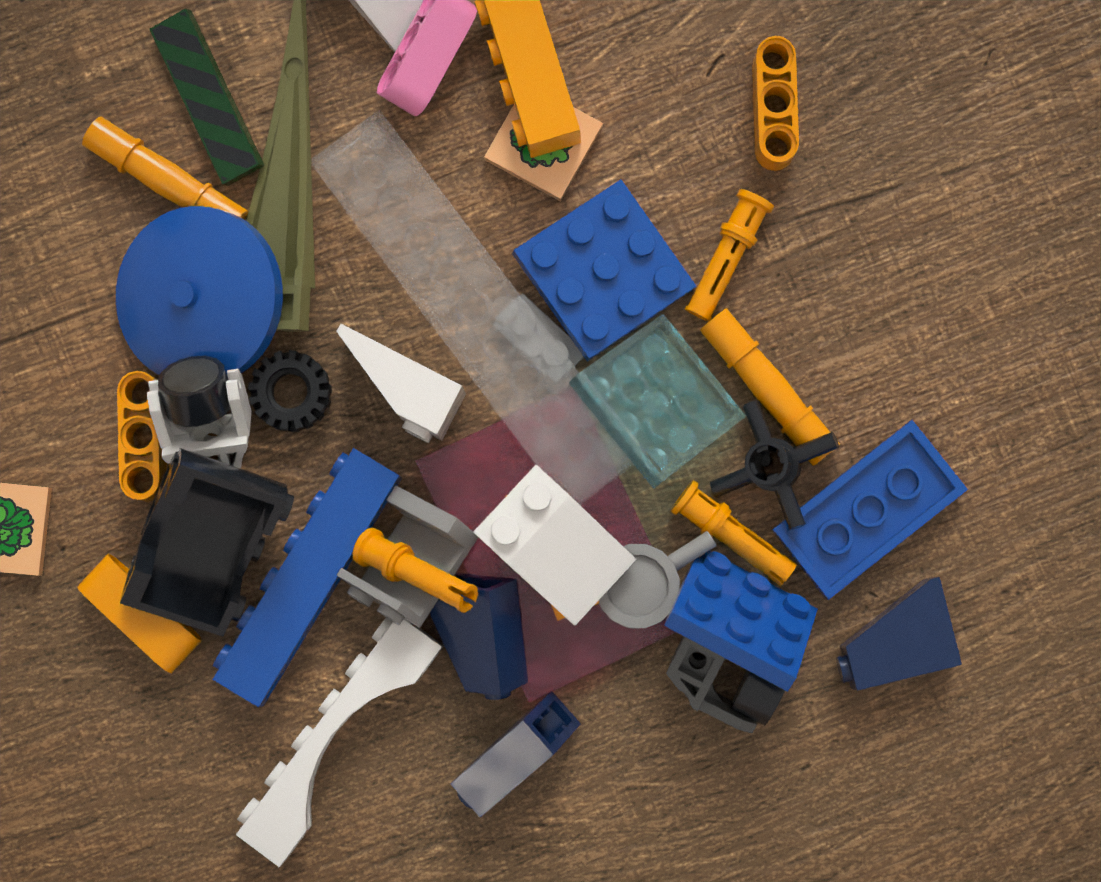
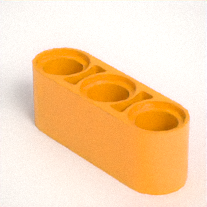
(781, 83)
(129, 456)
(158, 637)

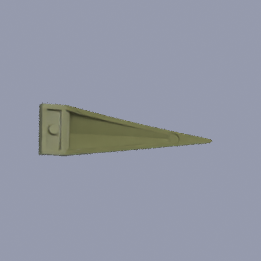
(283, 190)

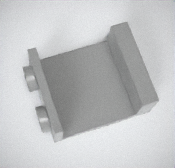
(433, 538)

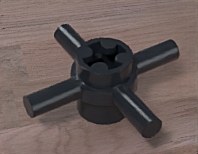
(759, 456)

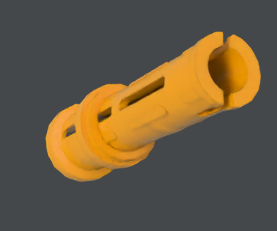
(736, 237)
(719, 523)
(399, 563)

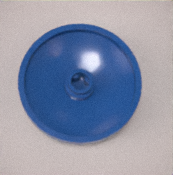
(199, 288)

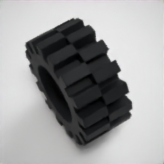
(263, 391)

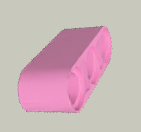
(426, 53)

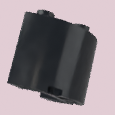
(200, 541)

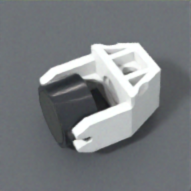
(193, 402)

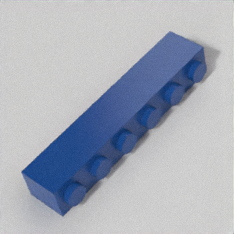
(305, 579)

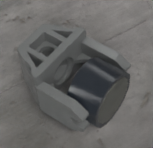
(694, 675)

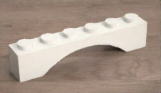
(284, 813)

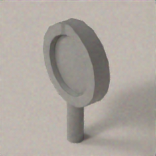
(651, 583)

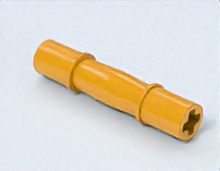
(152, 169)
(764, 380)

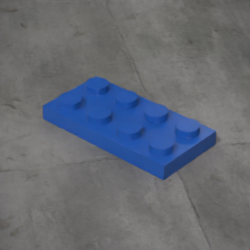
(870, 509)

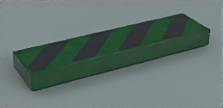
(206, 97)

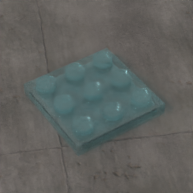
(657, 400)

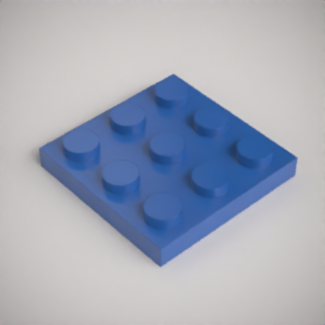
(604, 270)
(743, 618)

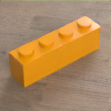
(532, 75)

